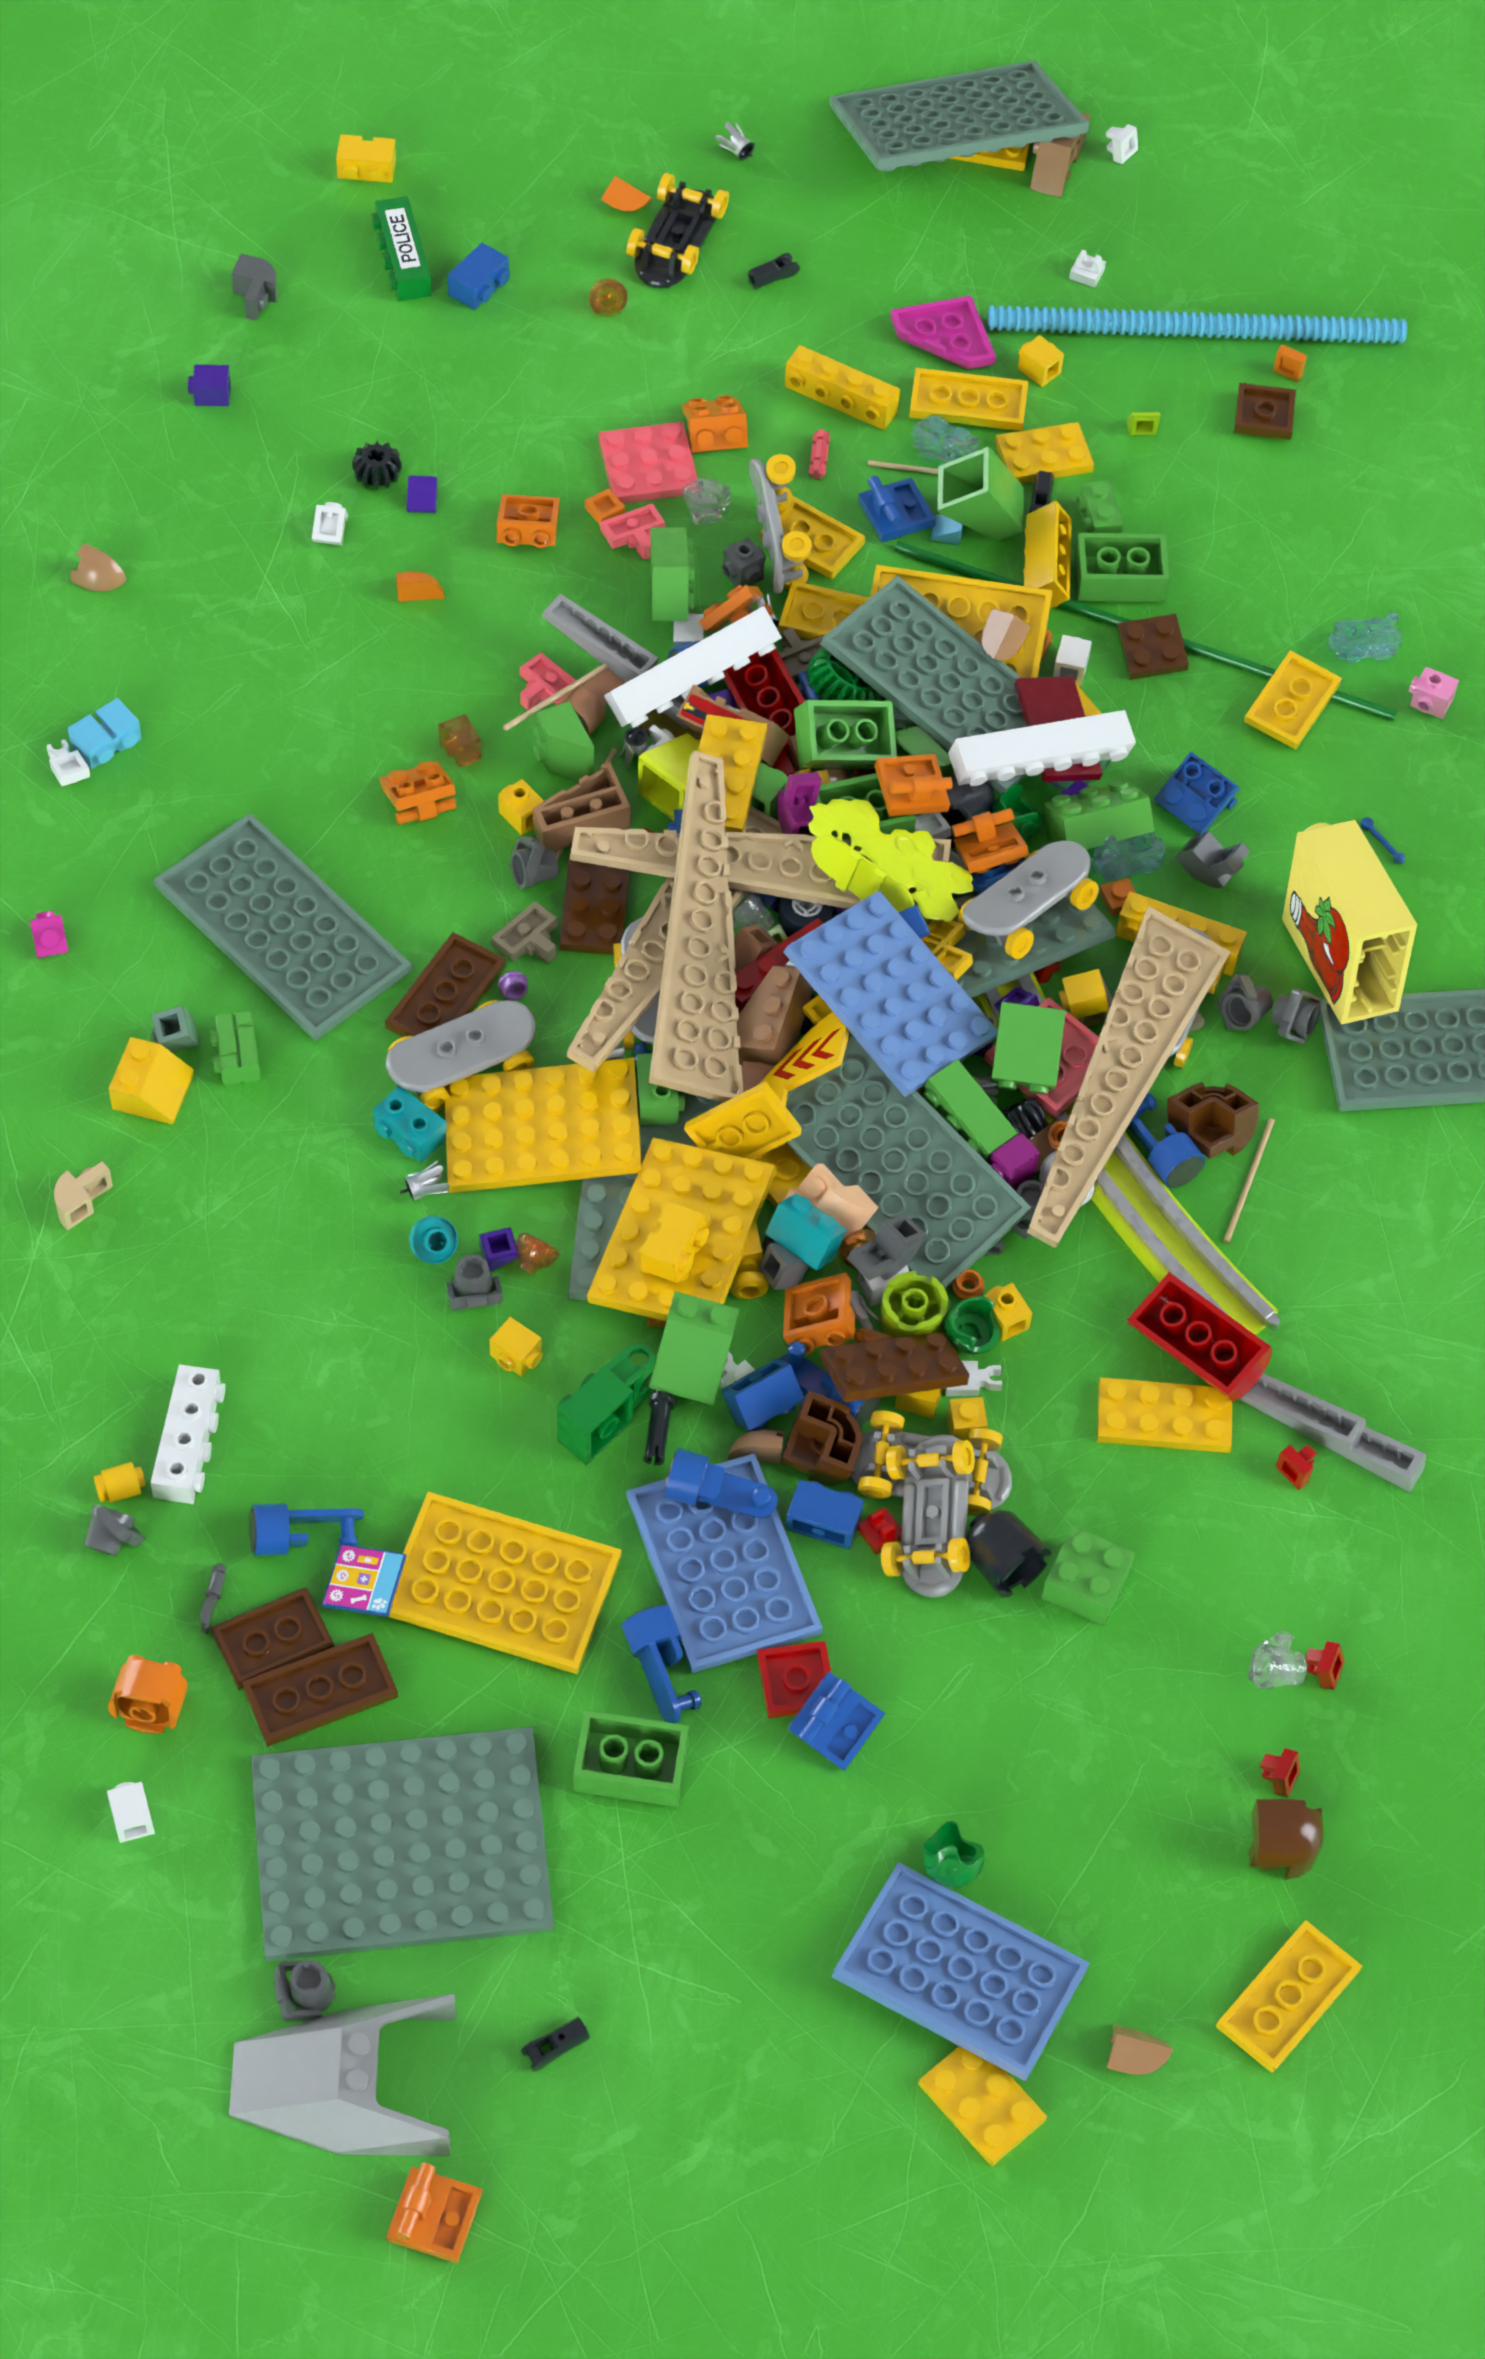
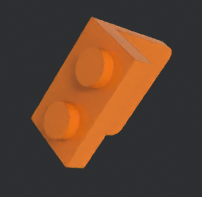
(716, 424)

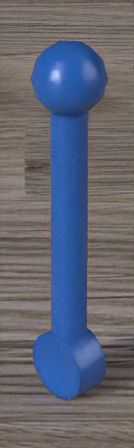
(1367, 825)

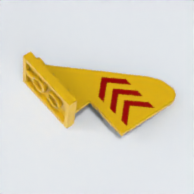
(759, 1117)

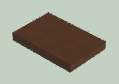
(272, 1636)

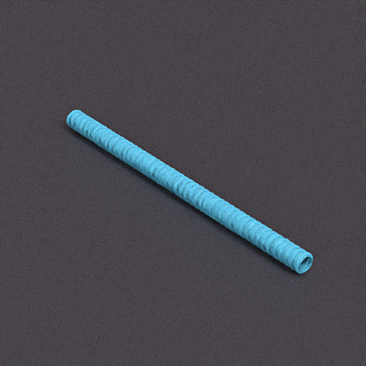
(1197, 324)

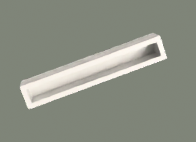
(693, 666)
(1041, 746)

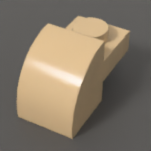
(75, 1196)

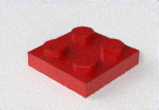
(791, 1675)

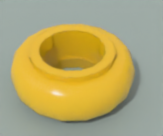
(749, 1285)

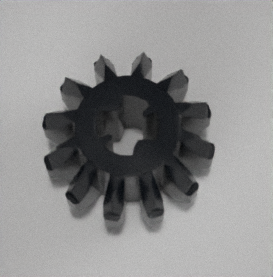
(376, 465)
(1026, 1116)

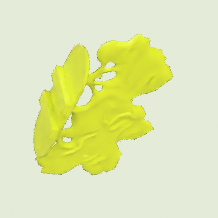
(898, 860)

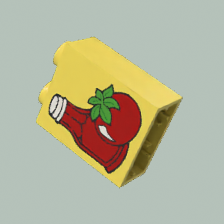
(1348, 921)

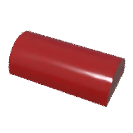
(766, 690)
(1202, 1337)

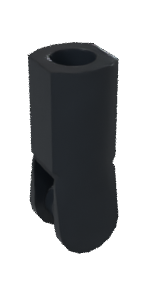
(775, 270)
(1041, 490)
(560, 2040)

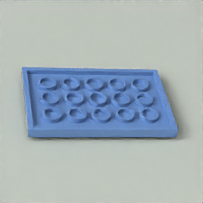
(891, 992)
(724, 1574)
(961, 1971)

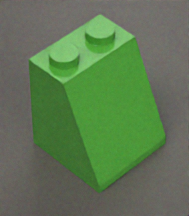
(981, 494)
(1027, 1047)
(694, 1348)

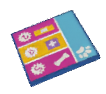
(364, 1580)

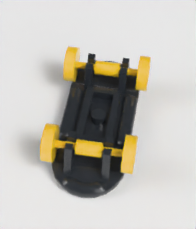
(676, 234)

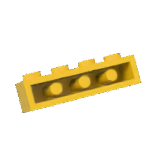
(842, 387)
(1048, 551)
(1222, 934)

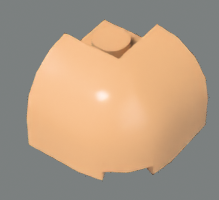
(845, 1203)

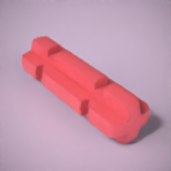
(819, 454)

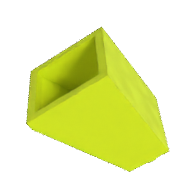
(664, 773)

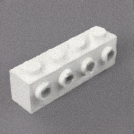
(187, 1434)

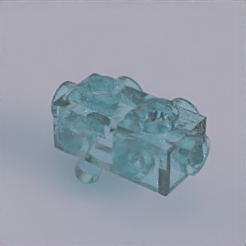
(942, 440)
(1365, 638)
(1128, 856)

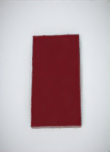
(1050, 701)

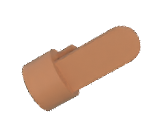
(590, 700)

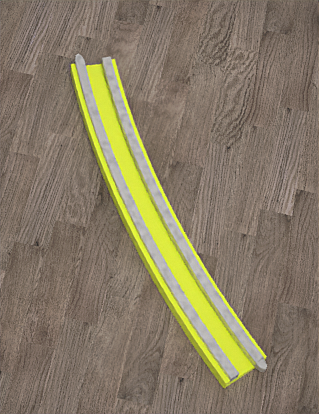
(1153, 1219)

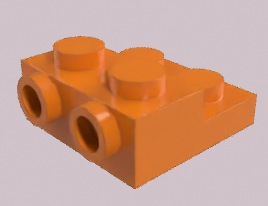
(528, 520)
(819, 1313)

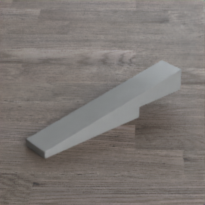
(605, 644)
(1338, 1431)

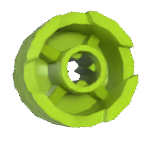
(913, 1305)

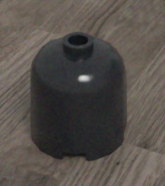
(967, 802)
(1005, 1551)

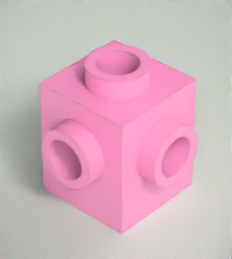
(1433, 692)

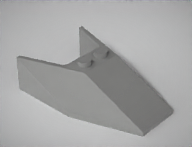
(322, 2081)

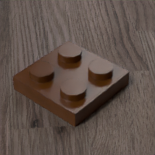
(1265, 411)
(1152, 646)

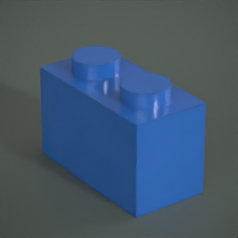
(478, 276)
(763, 1395)
(824, 1514)

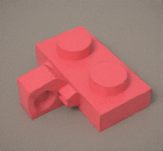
(632, 529)
(543, 680)

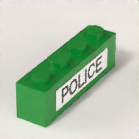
(402, 248)

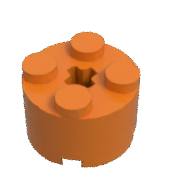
(148, 1694)

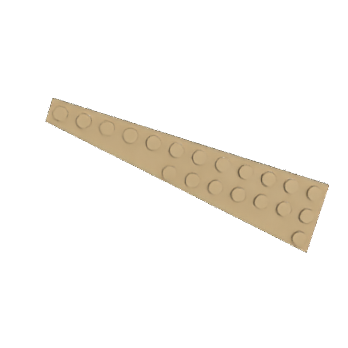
(757, 861)
(639, 971)
(696, 1007)
(1151, 1009)

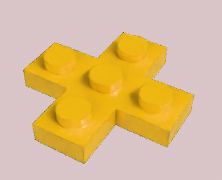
(942, 942)

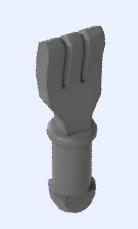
(213, 1595)

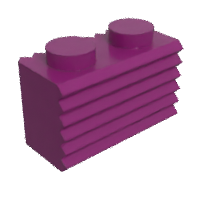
(1015, 1160)

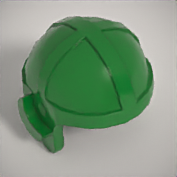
(1026, 817)
(972, 1325)
(951, 1858)

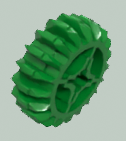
(836, 681)

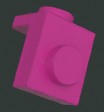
(48, 934)

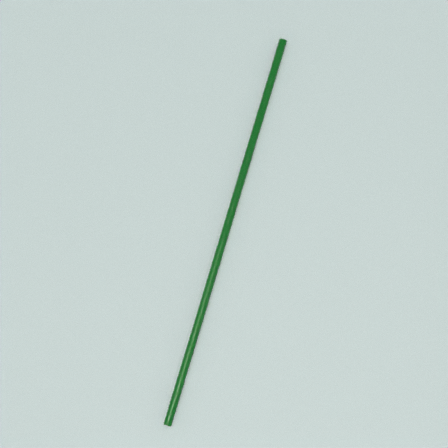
(1114, 620)

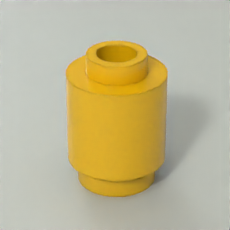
(119, 1482)

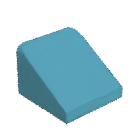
(946, 530)

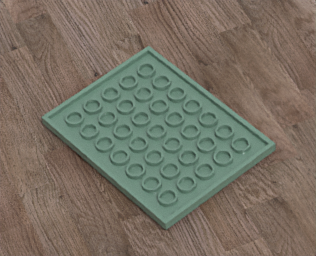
(958, 115)
(400, 1844)

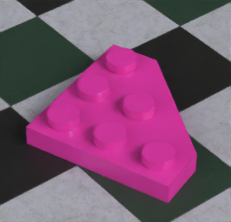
(946, 330)

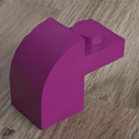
(795, 801)

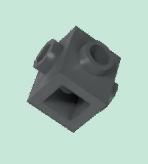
(744, 563)

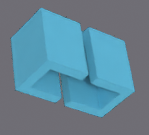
(100, 741)

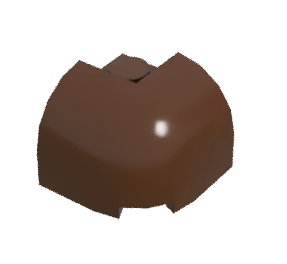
(1214, 1117)
(823, 1440)
(1286, 1836)

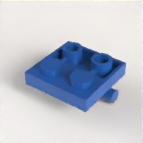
(895, 508)
(1197, 794)
(836, 1720)

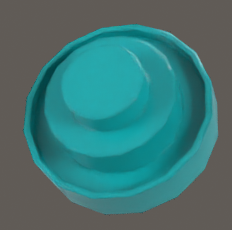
(433, 1239)

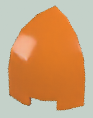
(624, 196)
(417, 586)

